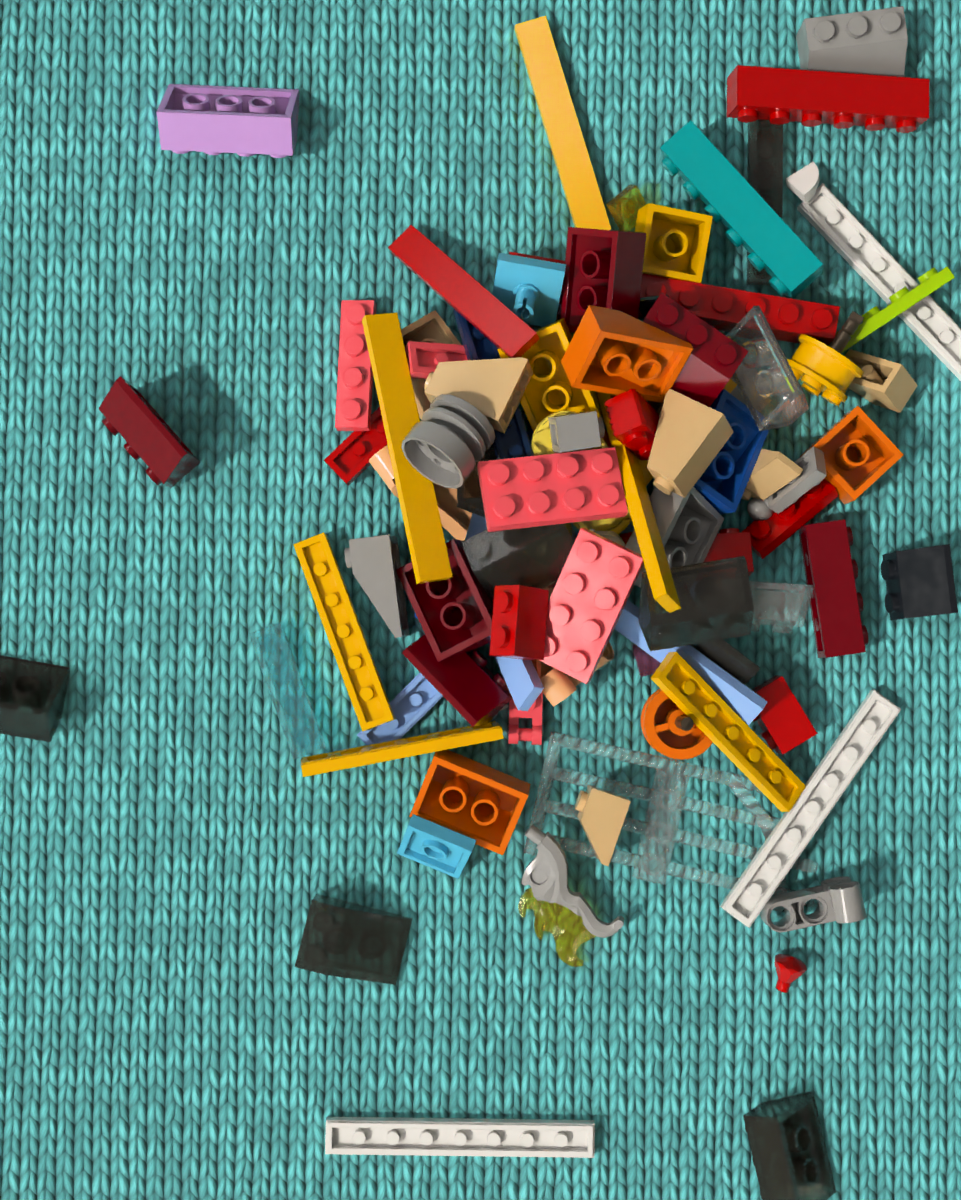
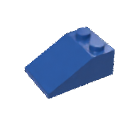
(730, 470)

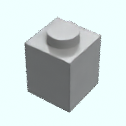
(576, 431)

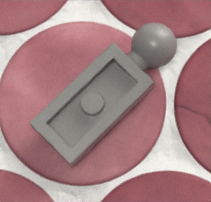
(813, 473)

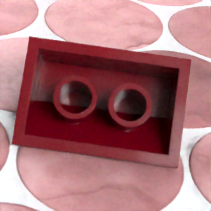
(602, 271)
(713, 356)
(146, 434)
(451, 611)
(462, 681)

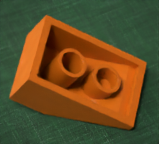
(623, 353)

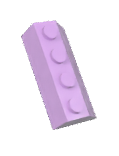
(229, 120)

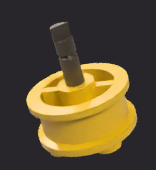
(824, 367)

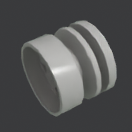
(448, 441)

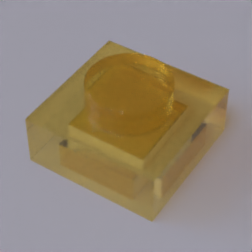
(625, 207)

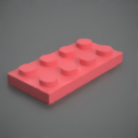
(551, 489)
(588, 603)

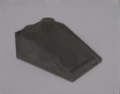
(353, 941)

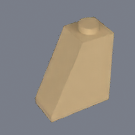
(487, 384)
(685, 443)

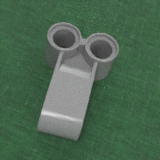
(836, 900)

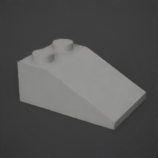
(375, 567)

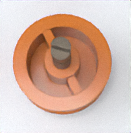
(670, 729)

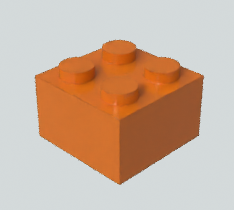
(855, 454)

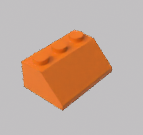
(471, 799)

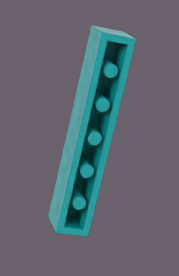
(741, 211)

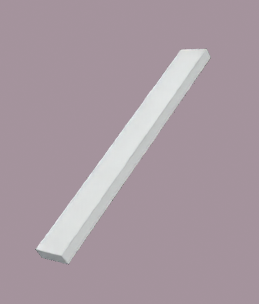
(883, 274)
(811, 808)
(460, 1137)

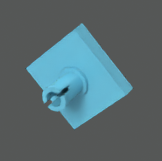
(529, 287)
(436, 846)

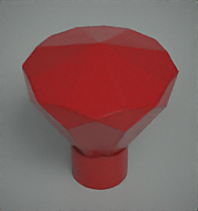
(788, 970)

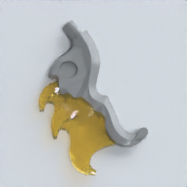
(555, 905)

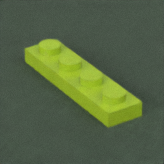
(900, 302)

